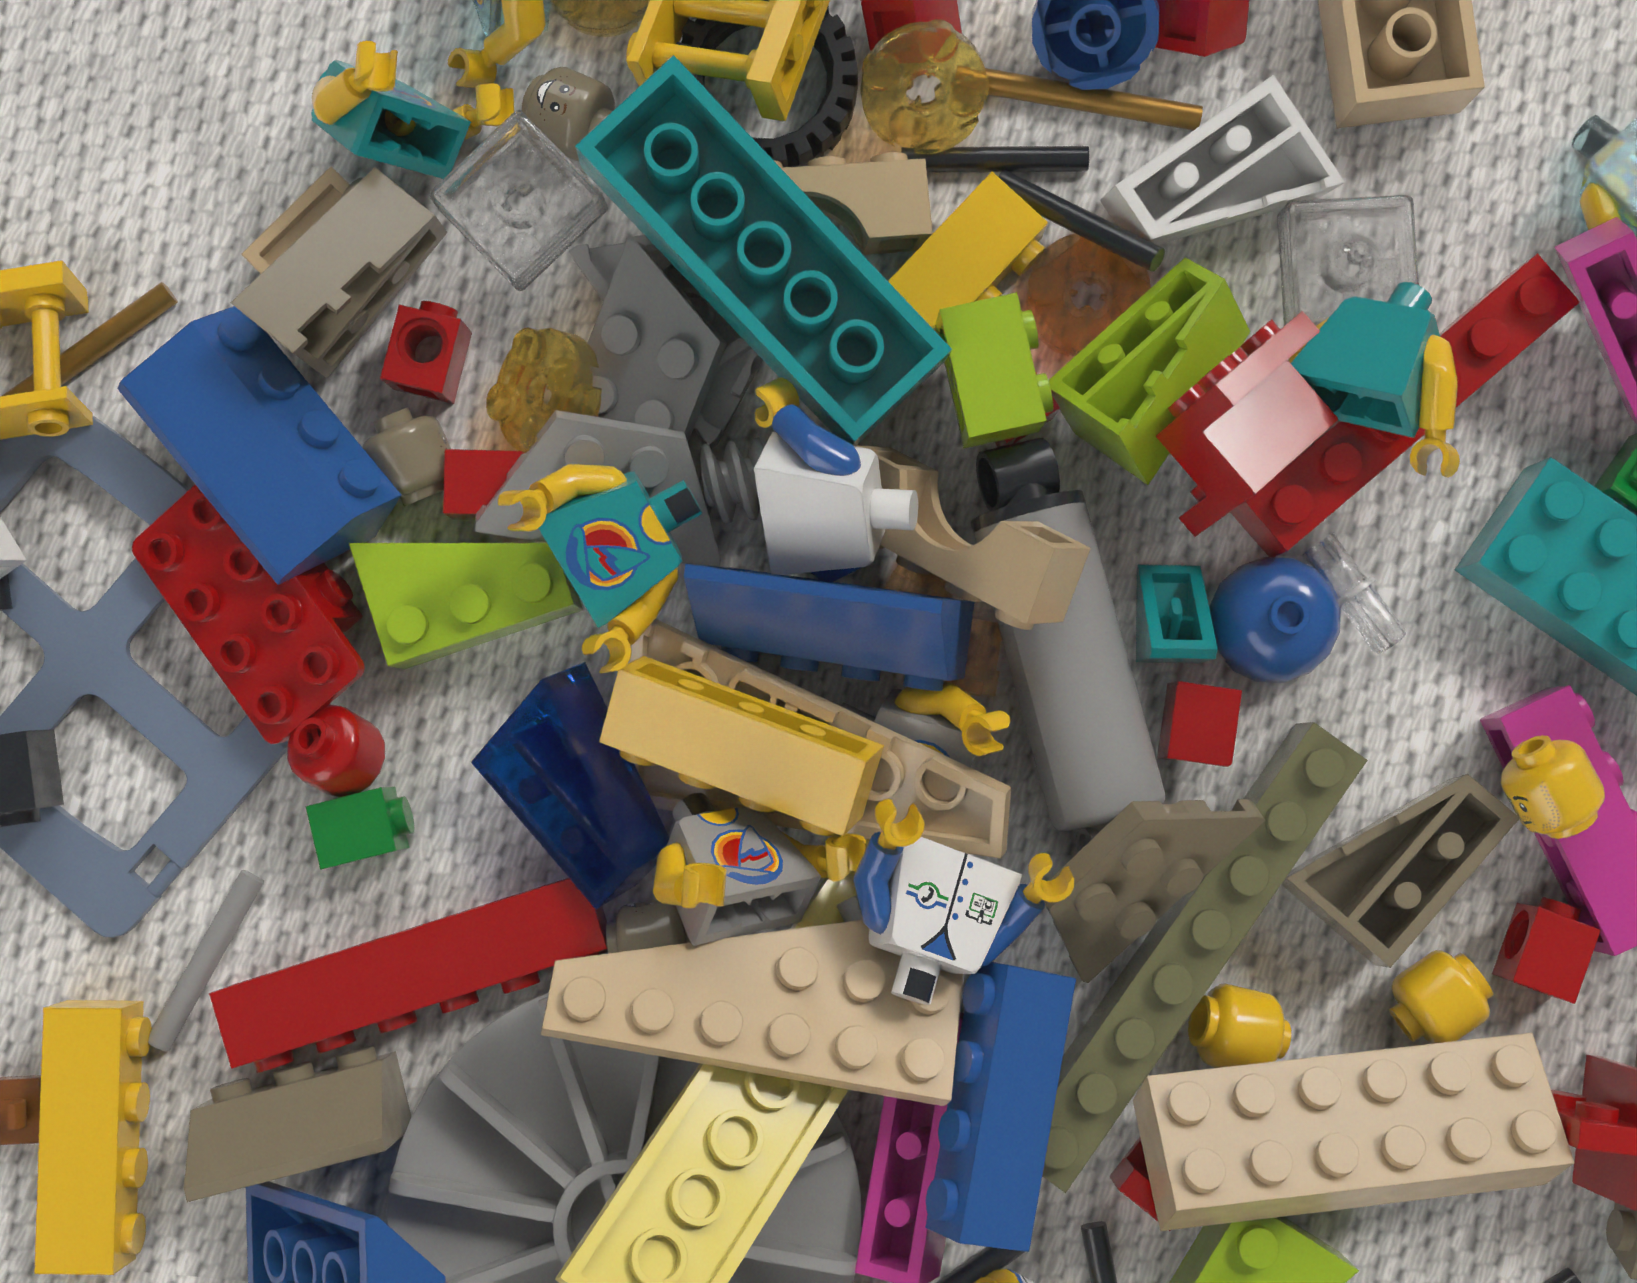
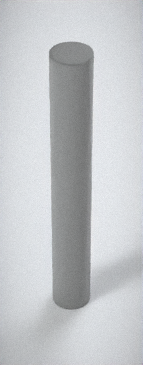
(205, 960)

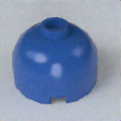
(1094, 40)
(1275, 619)

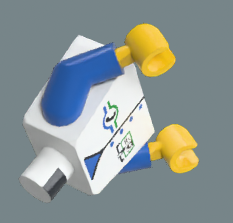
(820, 493)
(943, 904)

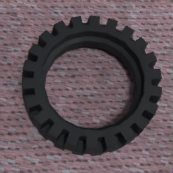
(837, 107)

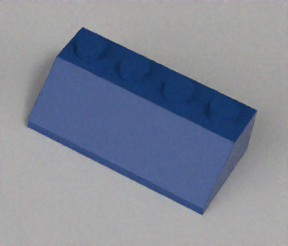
(260, 443)
(831, 623)
(1000, 1107)
(320, 1241)

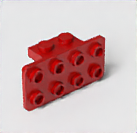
(267, 641)

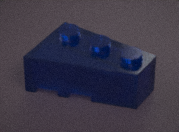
(574, 790)

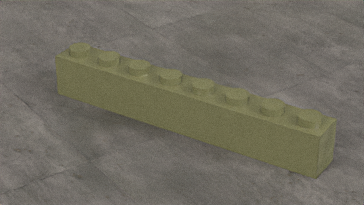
(1192, 947)

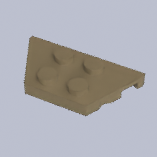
(1140, 871)

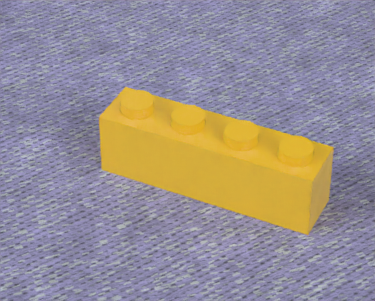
(972, 251)
(741, 746)
(91, 1137)

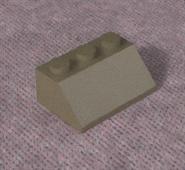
(295, 1123)

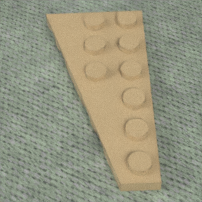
(954, 800)
(768, 1004)

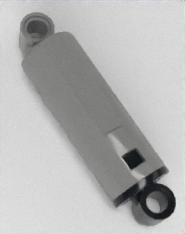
(1073, 672)

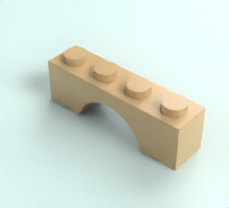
(876, 201)
(1016, 568)

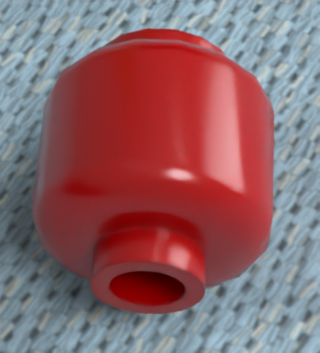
(336, 751)

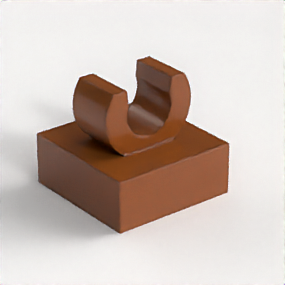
(19, 1109)

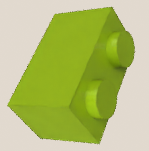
(994, 370)

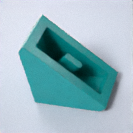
(1173, 615)

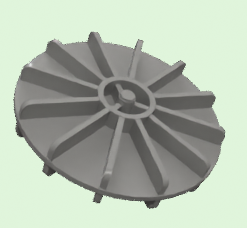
(537, 1133)

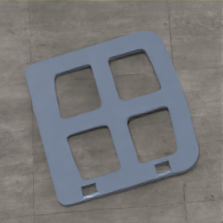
(92, 656)

